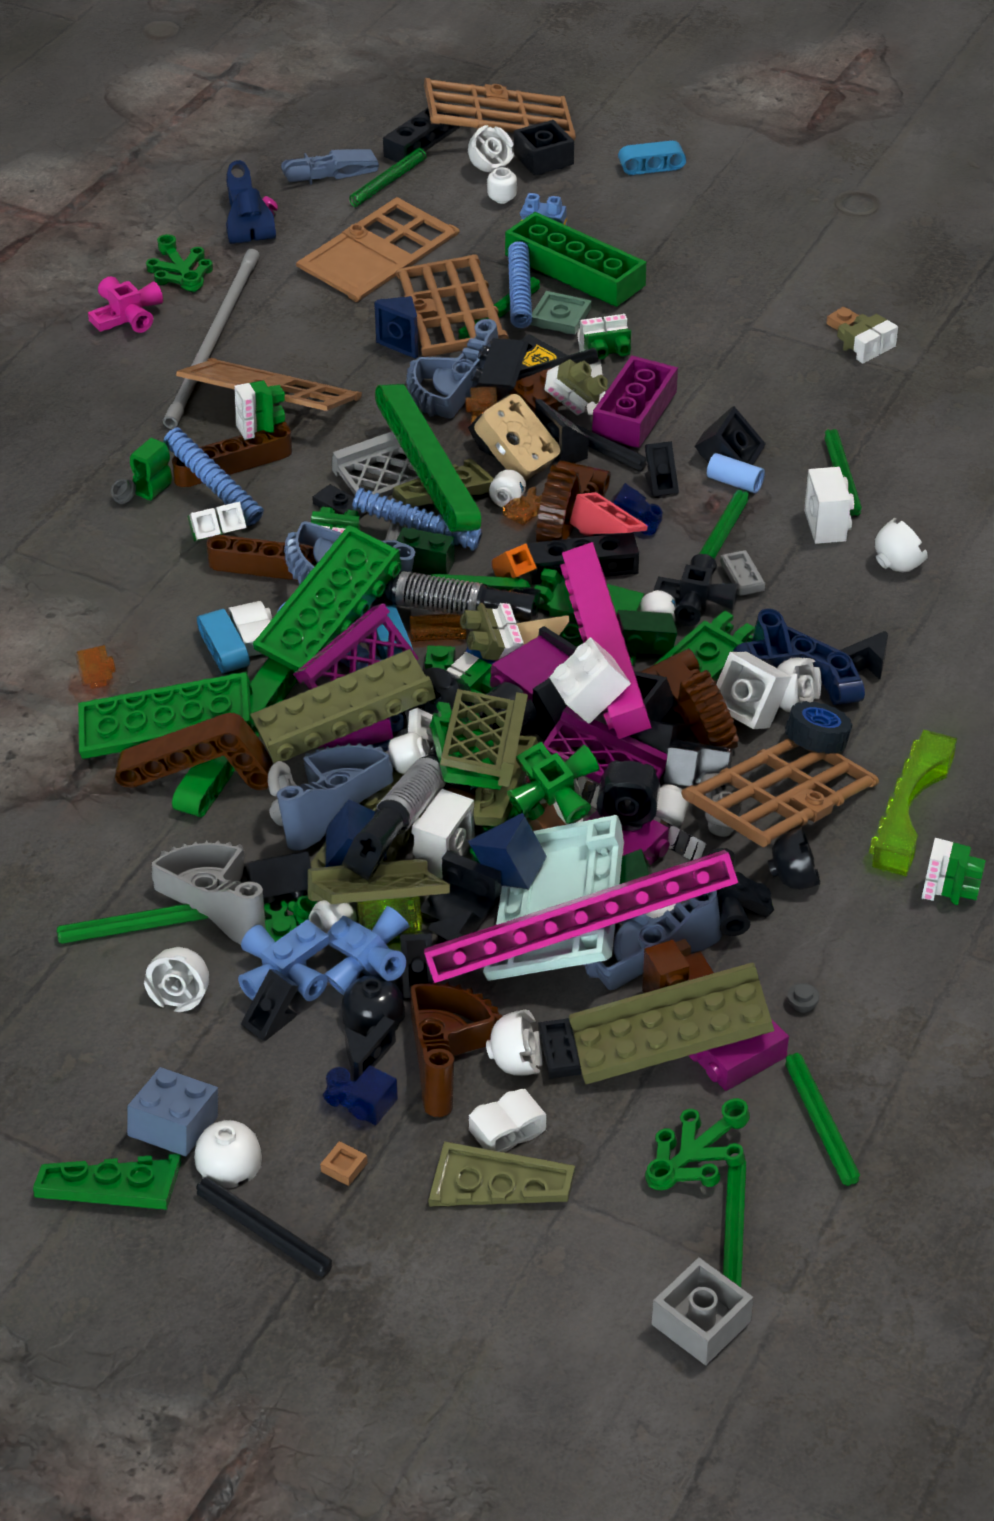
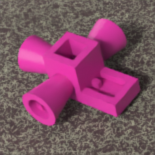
(125, 305)

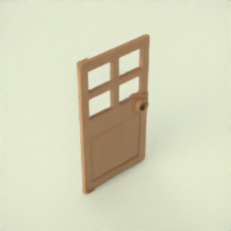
(362, 261)
(230, 374)

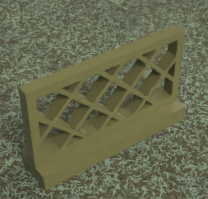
(505, 737)
(390, 881)

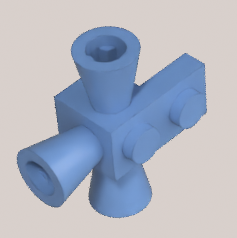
(366, 949)
(287, 956)

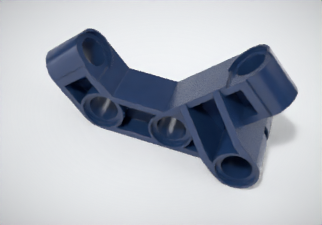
(248, 214)
(777, 642)

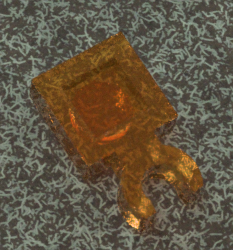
(523, 508)

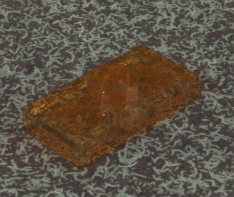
(436, 628)

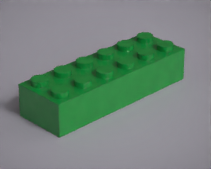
(578, 259)

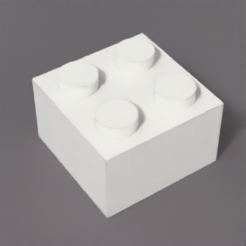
(828, 505)
(589, 680)
(752, 689)
(443, 827)

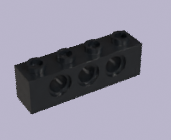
(416, 134)
(615, 552)

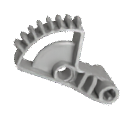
(209, 881)

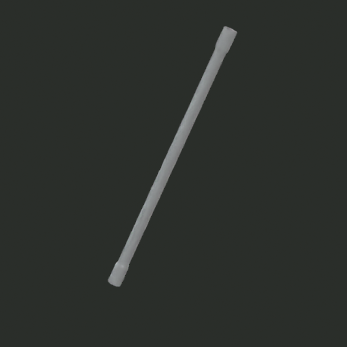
(177, 407)

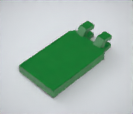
(556, 599)
(713, 643)
(439, 728)

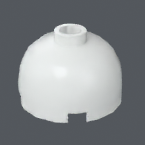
(490, 148)
(899, 547)
(804, 684)
(177, 978)
(515, 1044)
(228, 1153)

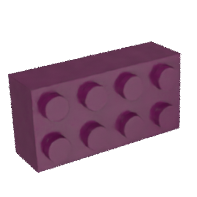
(635, 401)

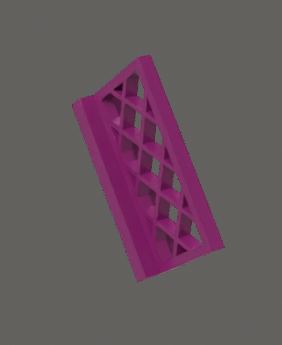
(349, 641)
(602, 742)

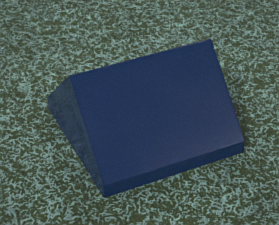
(397, 325)
(343, 830)
(512, 850)

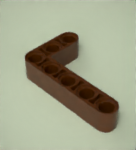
(240, 454)
(252, 556)
(216, 737)

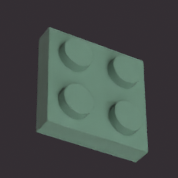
(560, 312)

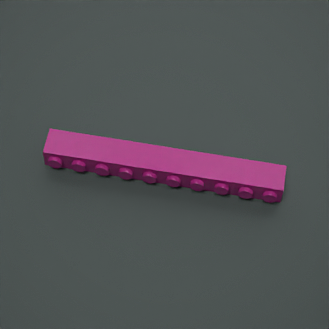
(598, 620)
(580, 916)

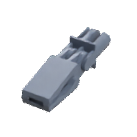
(337, 164)

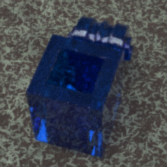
(635, 504)
(367, 1097)

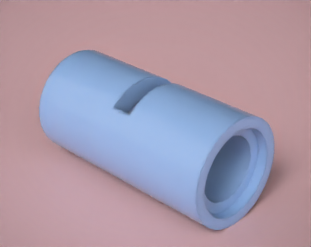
(735, 473)

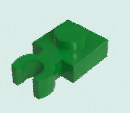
(440, 657)
(278, 922)

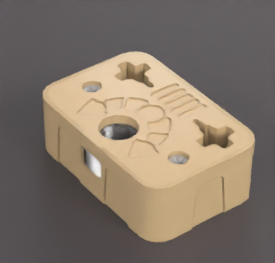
(517, 437)

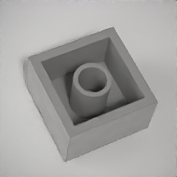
(702, 1311)

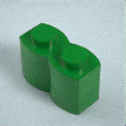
(151, 468)

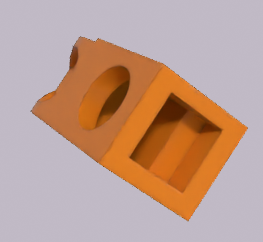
(514, 562)

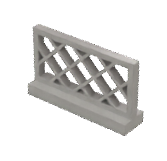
(368, 452)

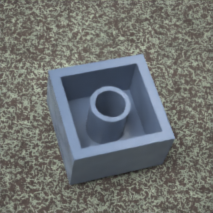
(172, 1111)

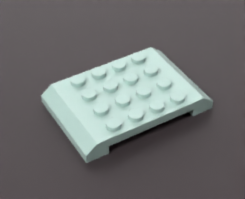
(578, 862)

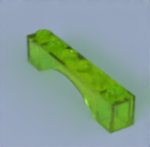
(897, 838)

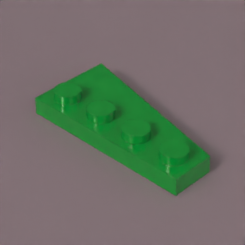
(131, 1184)

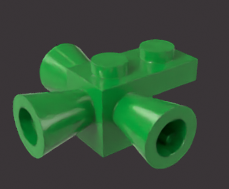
(553, 781)

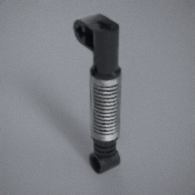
(457, 596)
(395, 815)

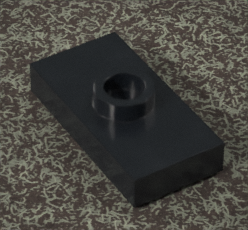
(335, 499)
(559, 1048)

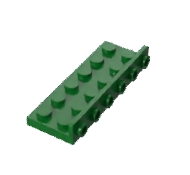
(329, 598)
(138, 717)

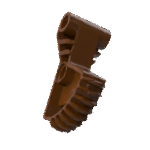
(559, 497)
(697, 700)
(443, 1035)

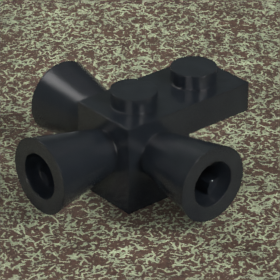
(696, 589)
(743, 894)

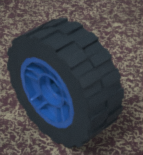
(818, 727)

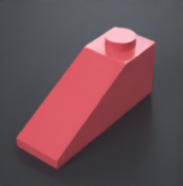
(597, 515)

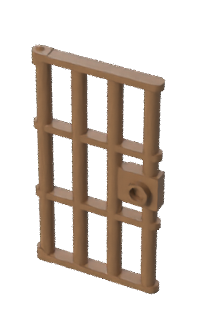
(494, 97)
(431, 309)
(802, 803)

